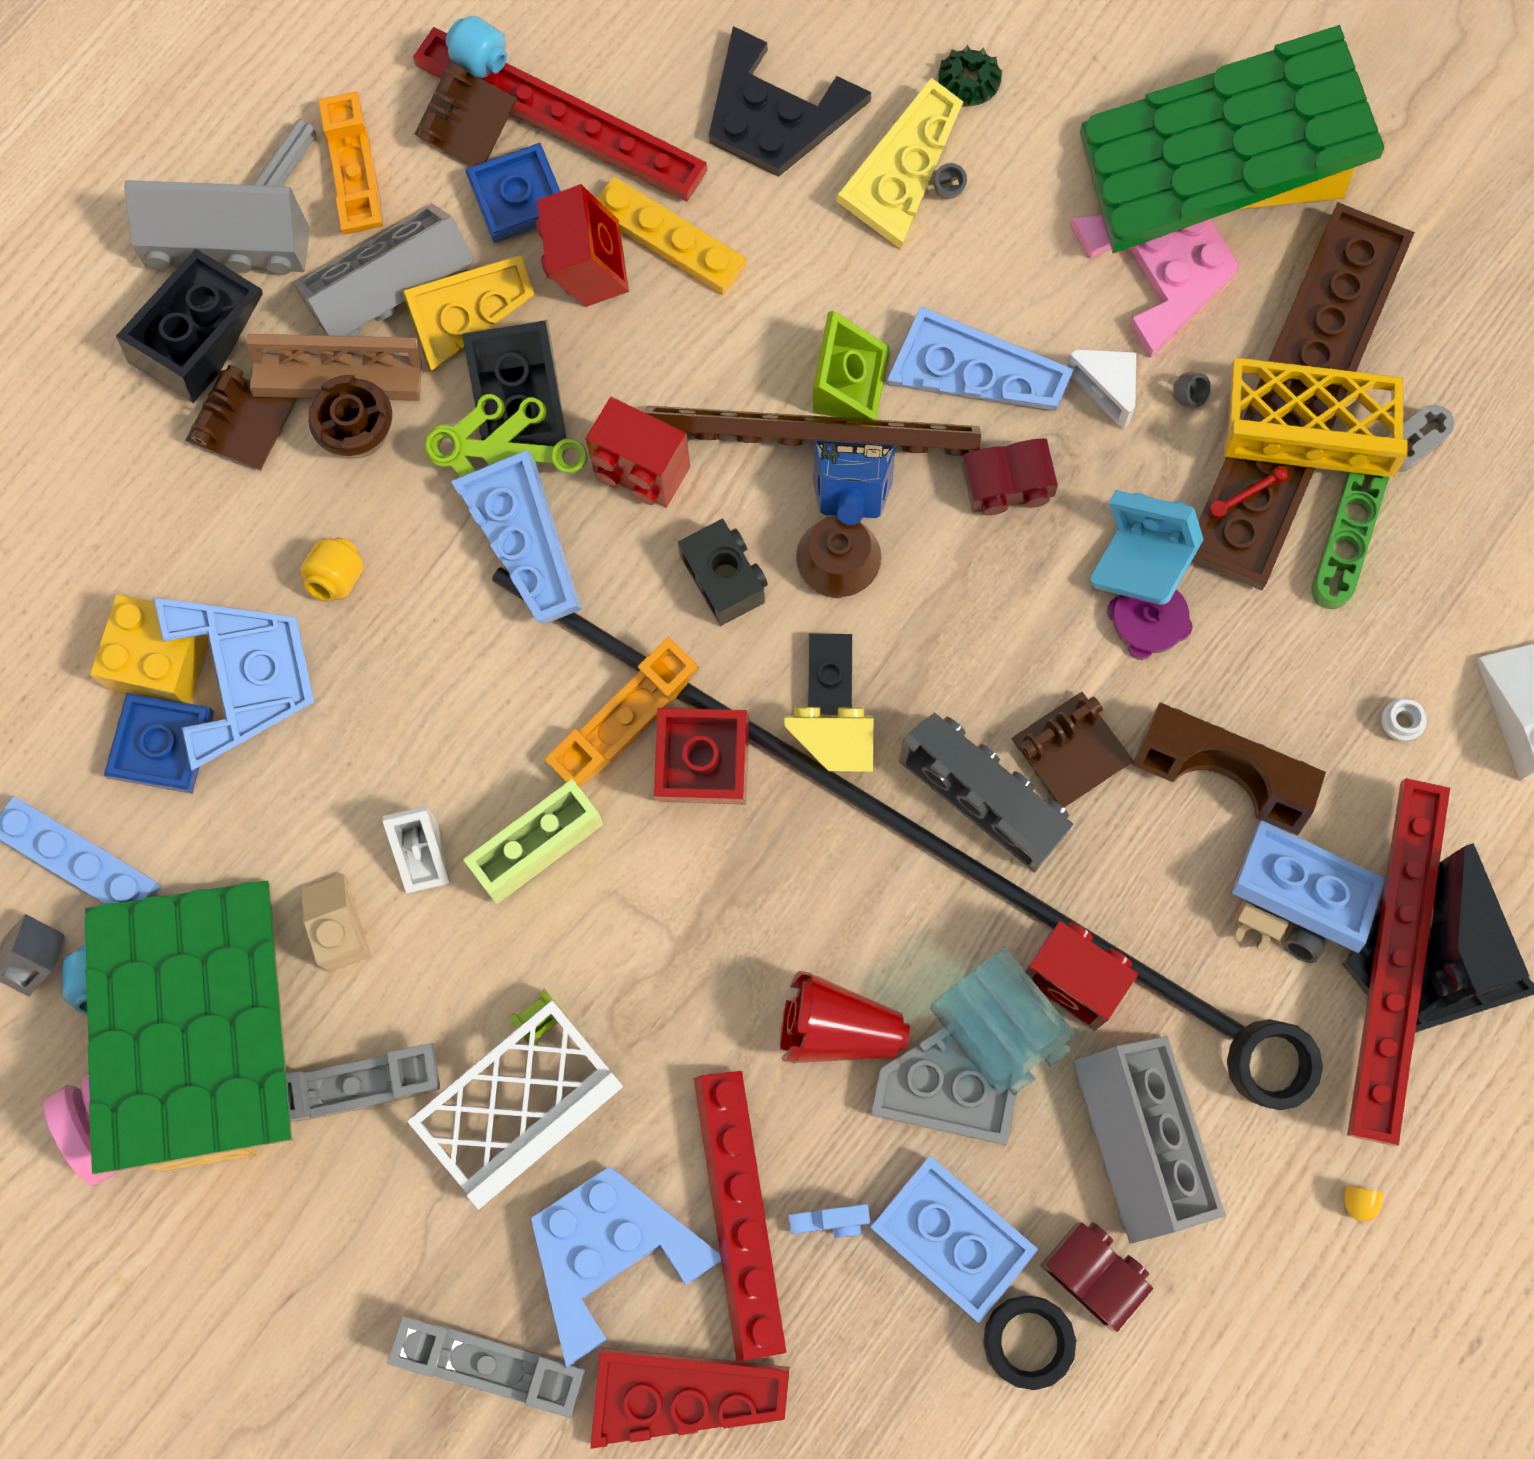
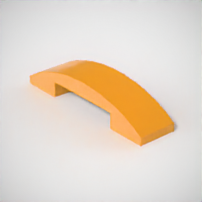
(352, 163)
(625, 715)

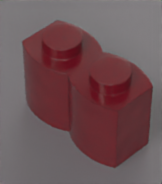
(1010, 476)
(1097, 1275)

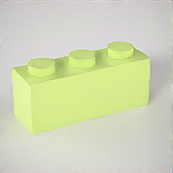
(534, 841)

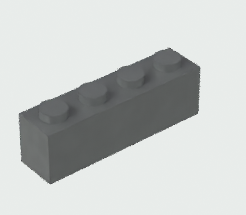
(985, 790)

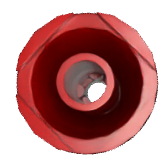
(838, 1024)

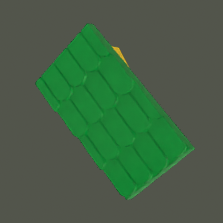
(1232, 140)
(184, 1030)

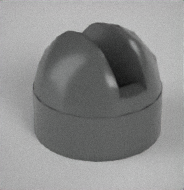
(948, 173)
(1194, 383)
(1304, 944)

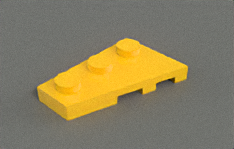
(465, 304)

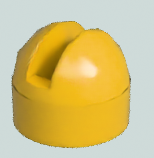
(1362, 1203)

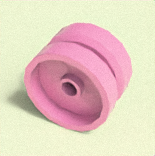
(70, 1126)

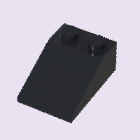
(190, 325)
(517, 365)
(1469, 934)

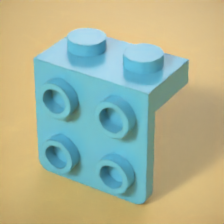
(1149, 548)

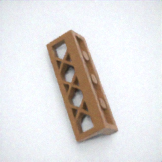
(301, 374)

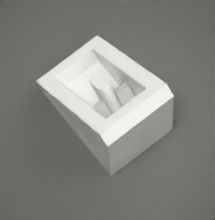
(1108, 381)
(417, 848)

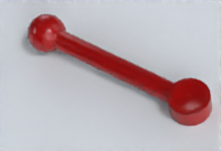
(1219, 508)

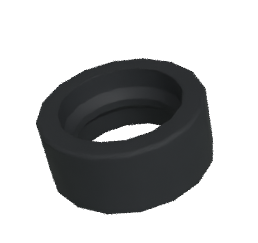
(1308, 1072)
(1065, 1342)

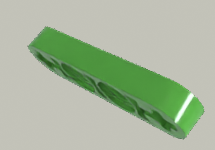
(1352, 531)

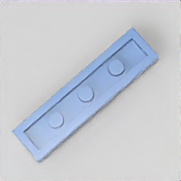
(72, 855)

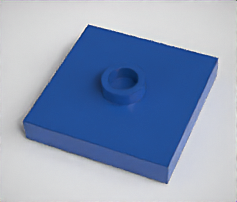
(510, 189)
(151, 745)

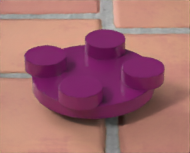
(1150, 626)

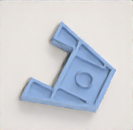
(256, 669)
(597, 1237)

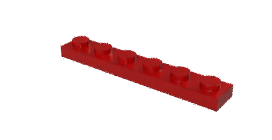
(739, 1216)

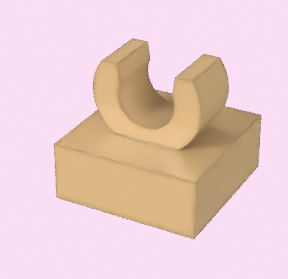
(1267, 923)

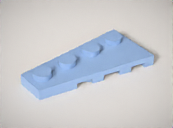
(969, 363)
(518, 522)

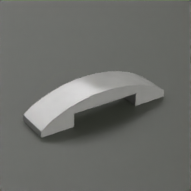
(363, 1083)
(486, 1365)

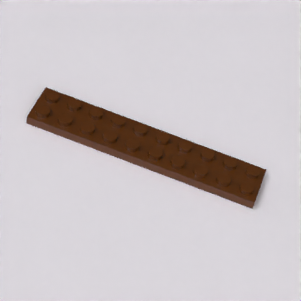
(1323, 330)

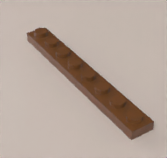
(793, 429)

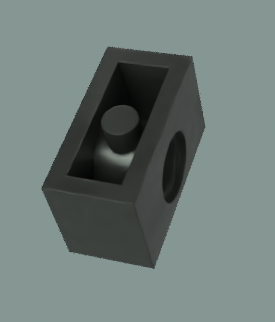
(728, 595)

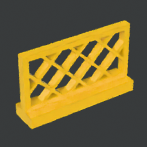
(1315, 443)

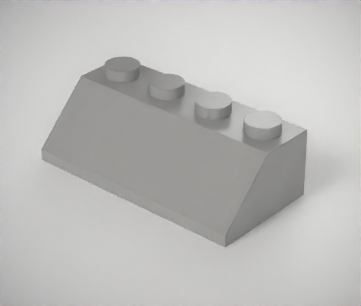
(228, 222)
(374, 274)
(1148, 1139)

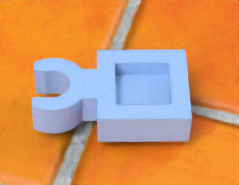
(843, 1221)

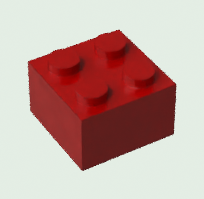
(582, 245)
(638, 453)
(701, 756)
(1081, 974)

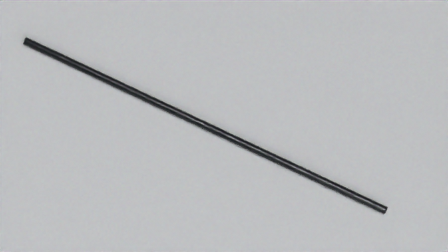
(899, 822)

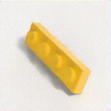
(672, 237)

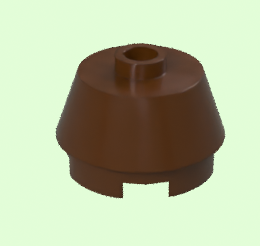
(350, 417)
(838, 557)

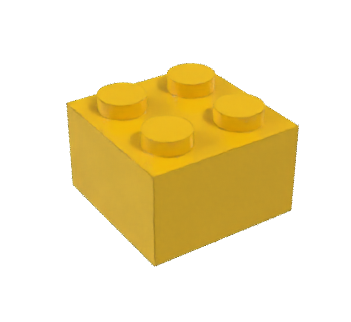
(139, 662)

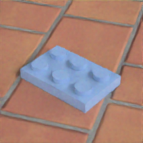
(1309, 886)
(954, 1239)

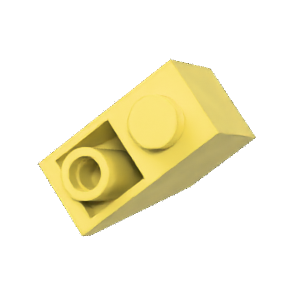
(836, 741)

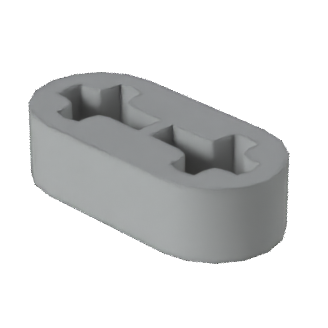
(1425, 444)

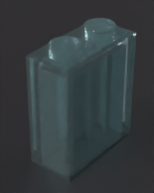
(1003, 1022)

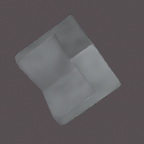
(28, 954)

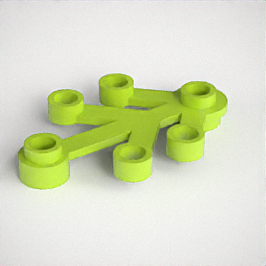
(497, 445)

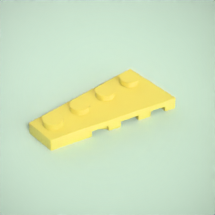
(898, 170)

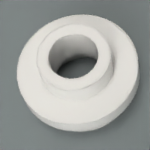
(1412, 711)

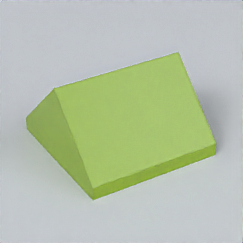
(849, 371)

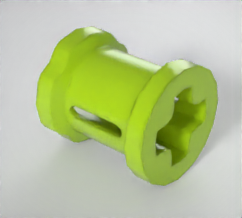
(544, 1026)

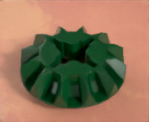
(967, 89)

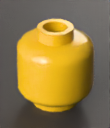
(331, 569)

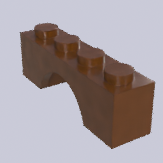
(1278, 785)

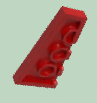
(677, 1394)

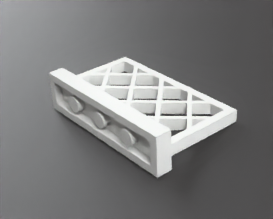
(542, 1133)

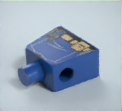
(852, 478)

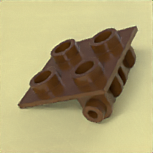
(465, 116)
(238, 423)
(1072, 749)

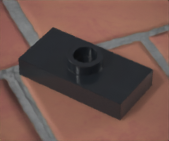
(830, 672)

